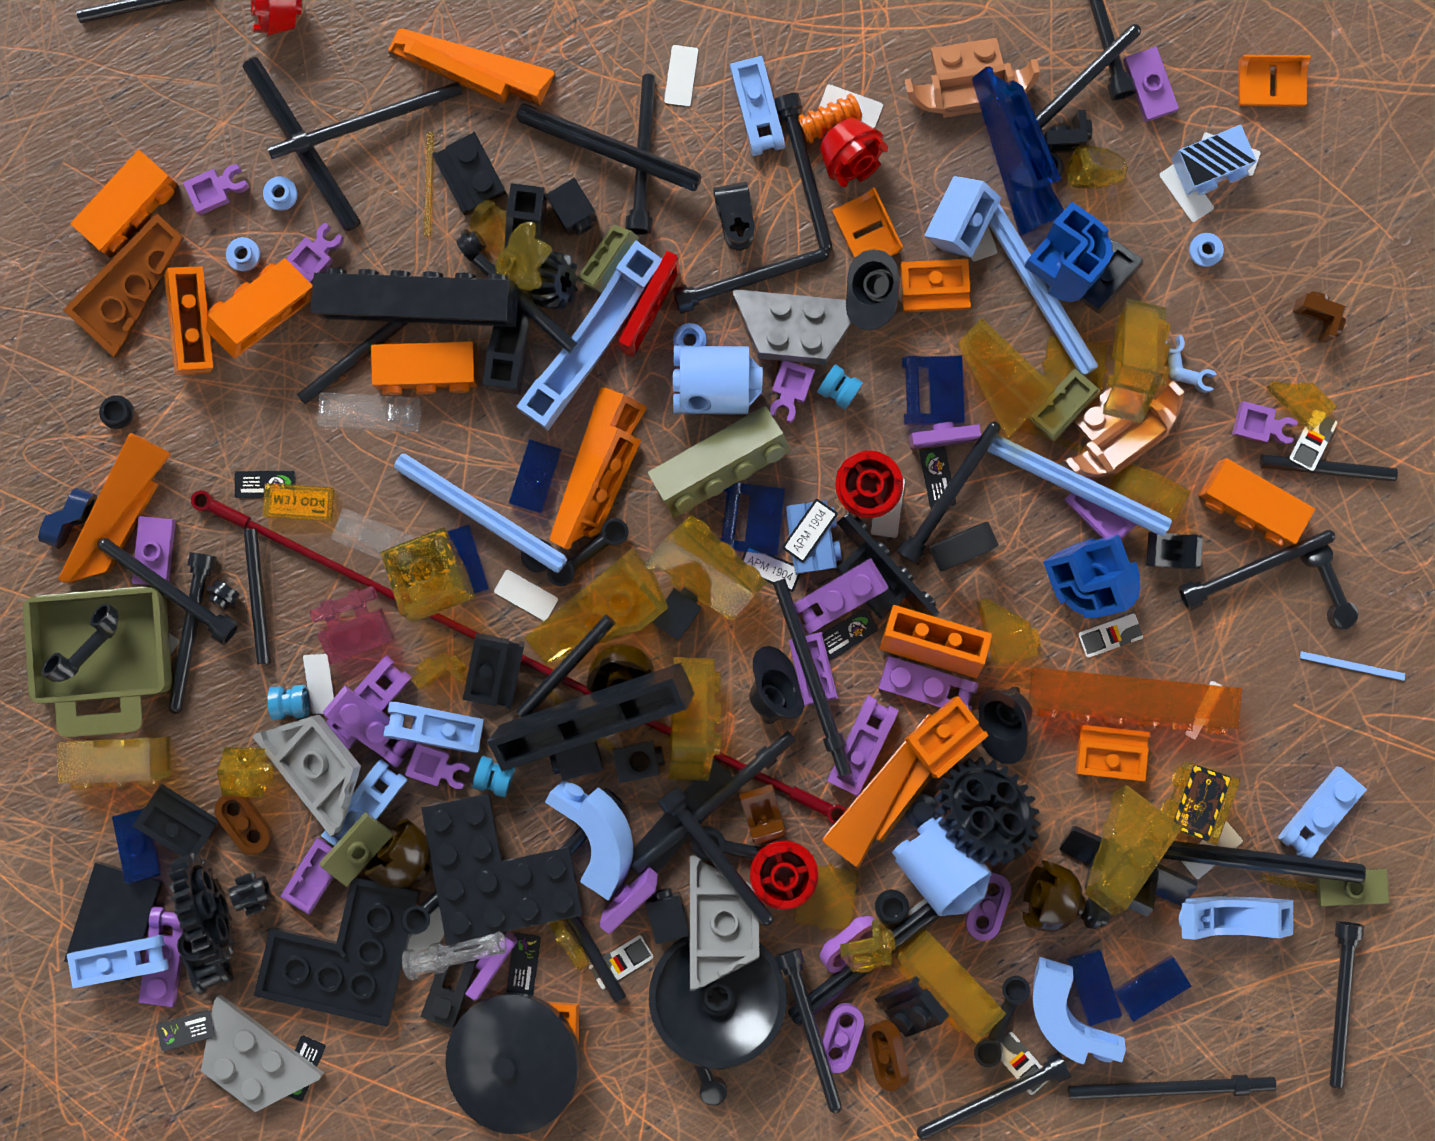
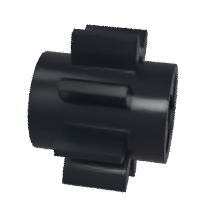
(250, 893)

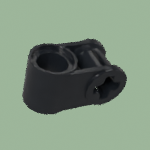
(735, 210)
(198, 970)

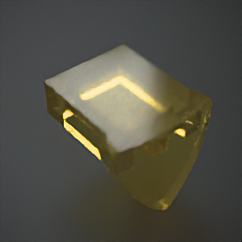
(489, 223)

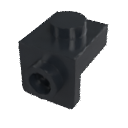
(1174, 551)

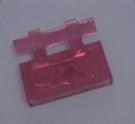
(356, 635)

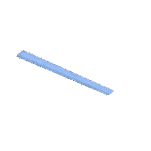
(1353, 666)

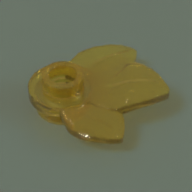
(525, 257)

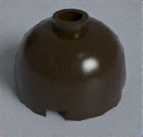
(616, 666)
(401, 858)
(1053, 898)

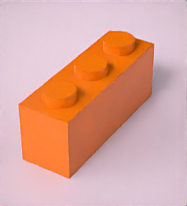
(124, 204)
(258, 307)
(188, 320)
(424, 367)
(1256, 503)
(935, 641)

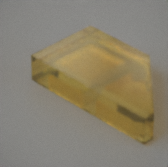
(1303, 401)

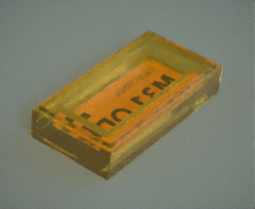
(298, 502)

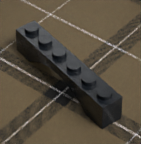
(509, 344)

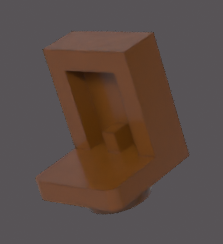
(1319, 307)
(762, 814)

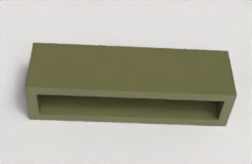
(719, 461)

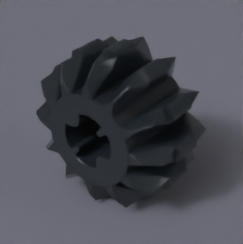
(557, 280)

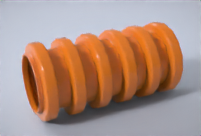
(826, 118)

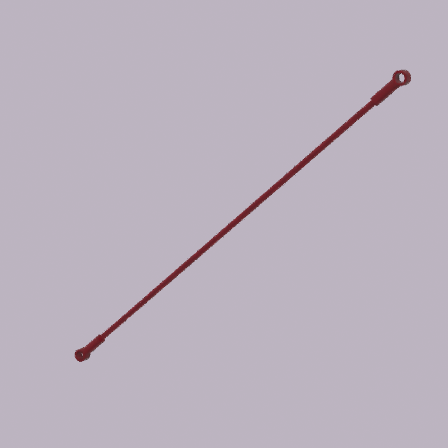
(244, 521)

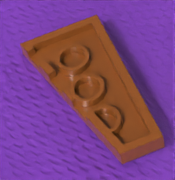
(121, 290)

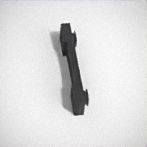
(442, 1002)

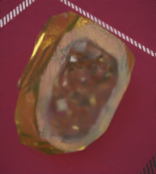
(1095, 168)

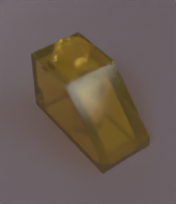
(1150, 490)
(1011, 634)

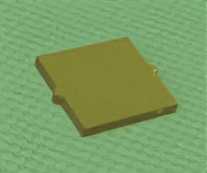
(1059, 365)
(832, 901)

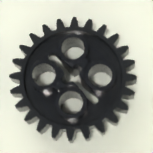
(987, 811)
(201, 909)

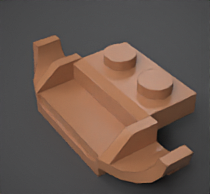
(954, 66)
(1120, 441)

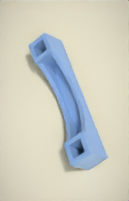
(609, 314)

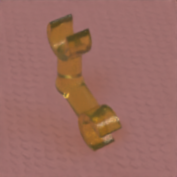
(565, 940)

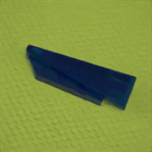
(1019, 151)

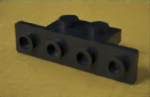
(897, 578)
(1161, 882)

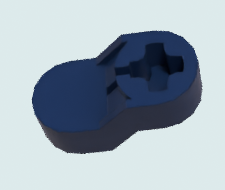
(58, 525)

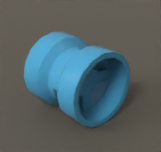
(847, 390)
(291, 702)
(501, 779)

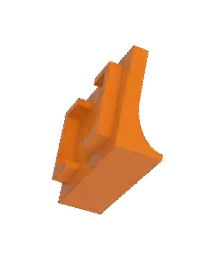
(1289, 80)
(862, 214)

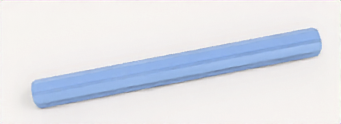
(1039, 290)
(1080, 485)
(480, 513)

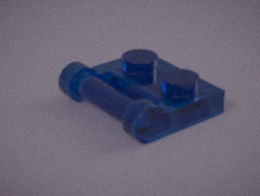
(944, 390)
(762, 520)

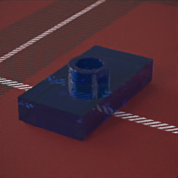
(535, 476)
(467, 550)
(136, 849)
(1094, 987)
(1152, 988)

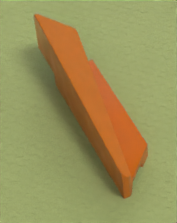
(473, 68)
(116, 508)

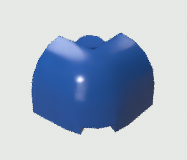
(1072, 254)
(1094, 577)

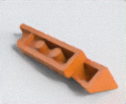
(599, 467)
(879, 805)

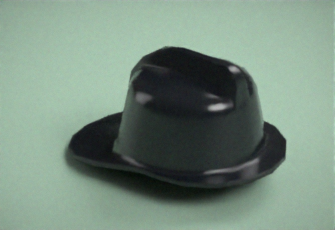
(872, 289)
(775, 687)
(1006, 720)

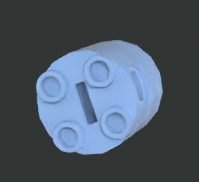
(715, 380)
(942, 872)

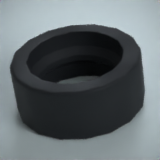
(964, 546)

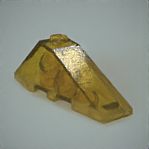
(623, 591)

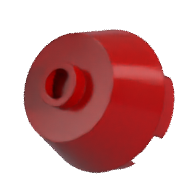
(275, 15)
(852, 151)
(869, 484)
(784, 875)

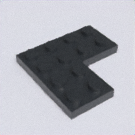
(478, 888)
(346, 976)

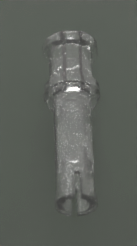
(439, 957)

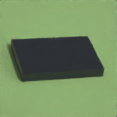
(113, 909)

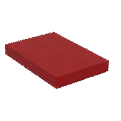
(649, 304)

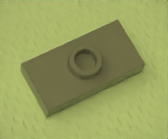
(606, 258)
(1064, 405)
(355, 849)
(1371, 891)

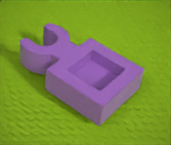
(210, 190)
(312, 256)
(791, 385)
(1258, 423)
(431, 765)

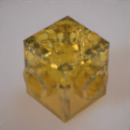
(244, 772)

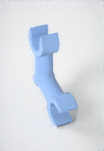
(1178, 373)

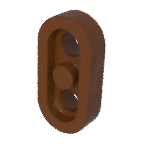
(241, 825)
(887, 1055)

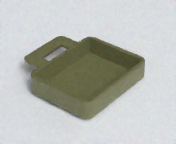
(124, 666)

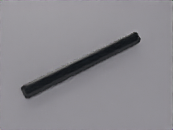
(609, 147)
(310, 159)
(1266, 861)
(846, 978)

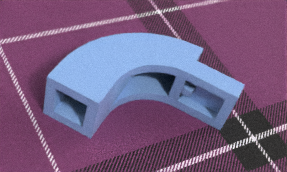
(607, 833)
(1236, 916)
(1060, 1027)

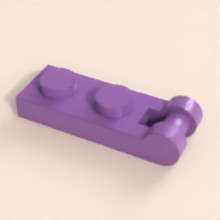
(841, 595)
(923, 683)
(375, 693)
(365, 724)
(864, 745)
(163, 986)

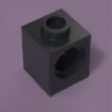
(572, 207)
(680, 613)
(577, 761)
(624, 768)
(667, 916)

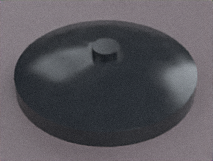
(722, 1021)
(513, 1063)

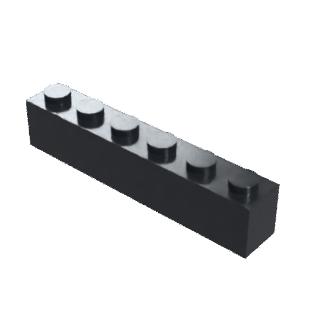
(415, 298)
(592, 717)

